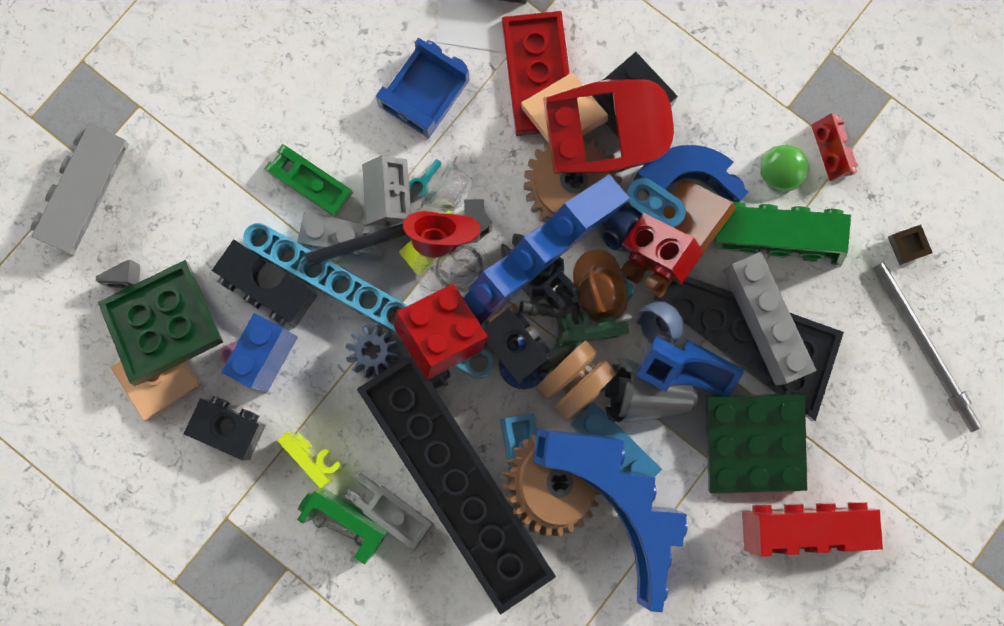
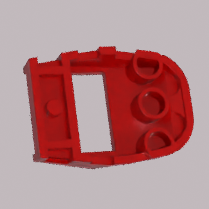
(641, 118)

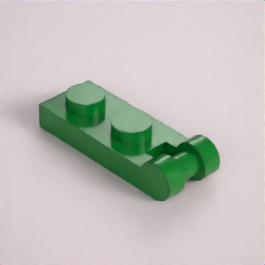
(309, 180)

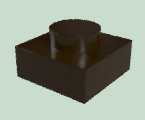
(910, 244)

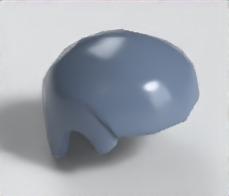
(661, 321)

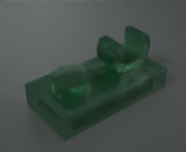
(605, 329)

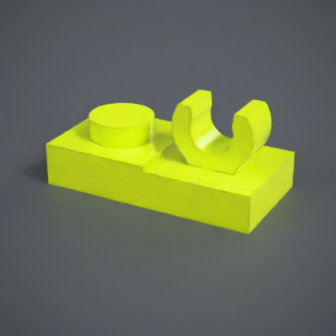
(298, 449)

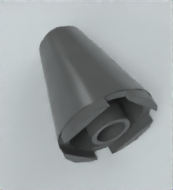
(639, 400)

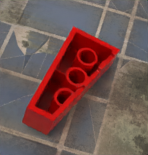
(811, 529)

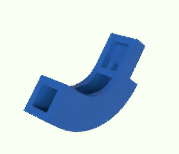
(698, 164)

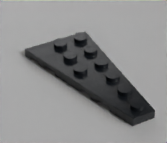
(719, 320)

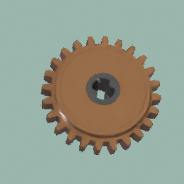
(553, 190)
(540, 504)

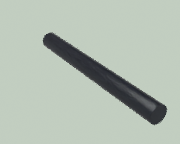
(354, 244)

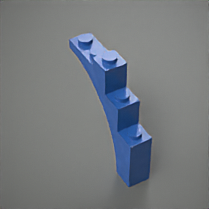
(543, 247)
(630, 494)

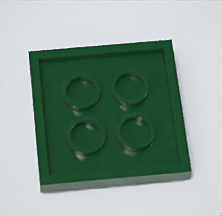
(159, 323)
(756, 443)

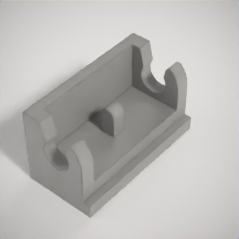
(386, 190)

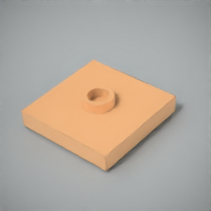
(590, 111)
(160, 391)

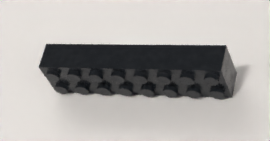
(456, 484)

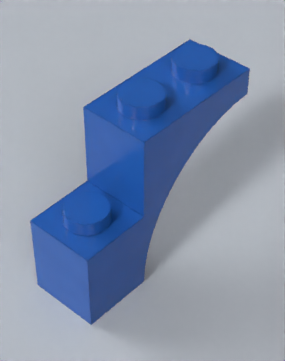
(691, 365)

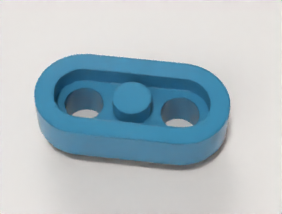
(657, 201)

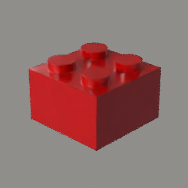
(440, 331)

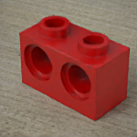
(665, 243)

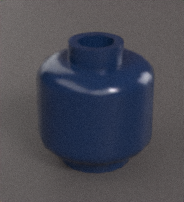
(619, 226)

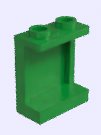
(347, 516)

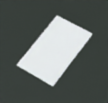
(475, 23)

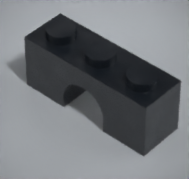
(241, 269)

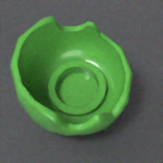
(784, 167)

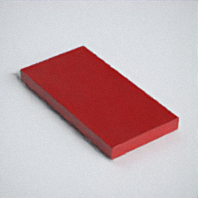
(534, 59)

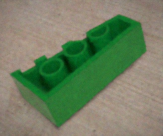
(787, 232)

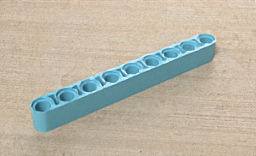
(330, 275)

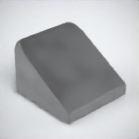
(121, 275)

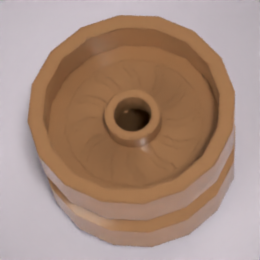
(576, 381)

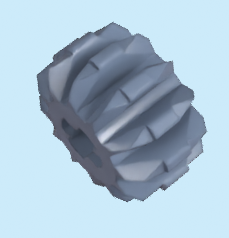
(379, 342)

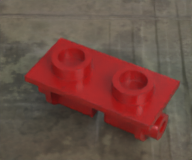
(830, 138)

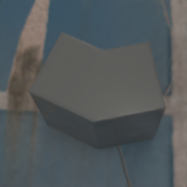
(475, 209)

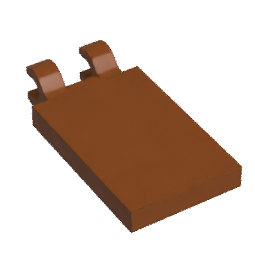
(703, 220)

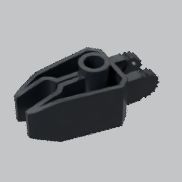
(543, 284)

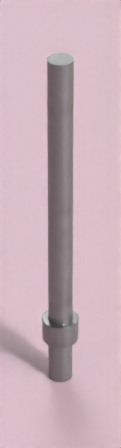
(958, 400)

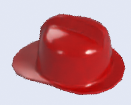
(439, 233)

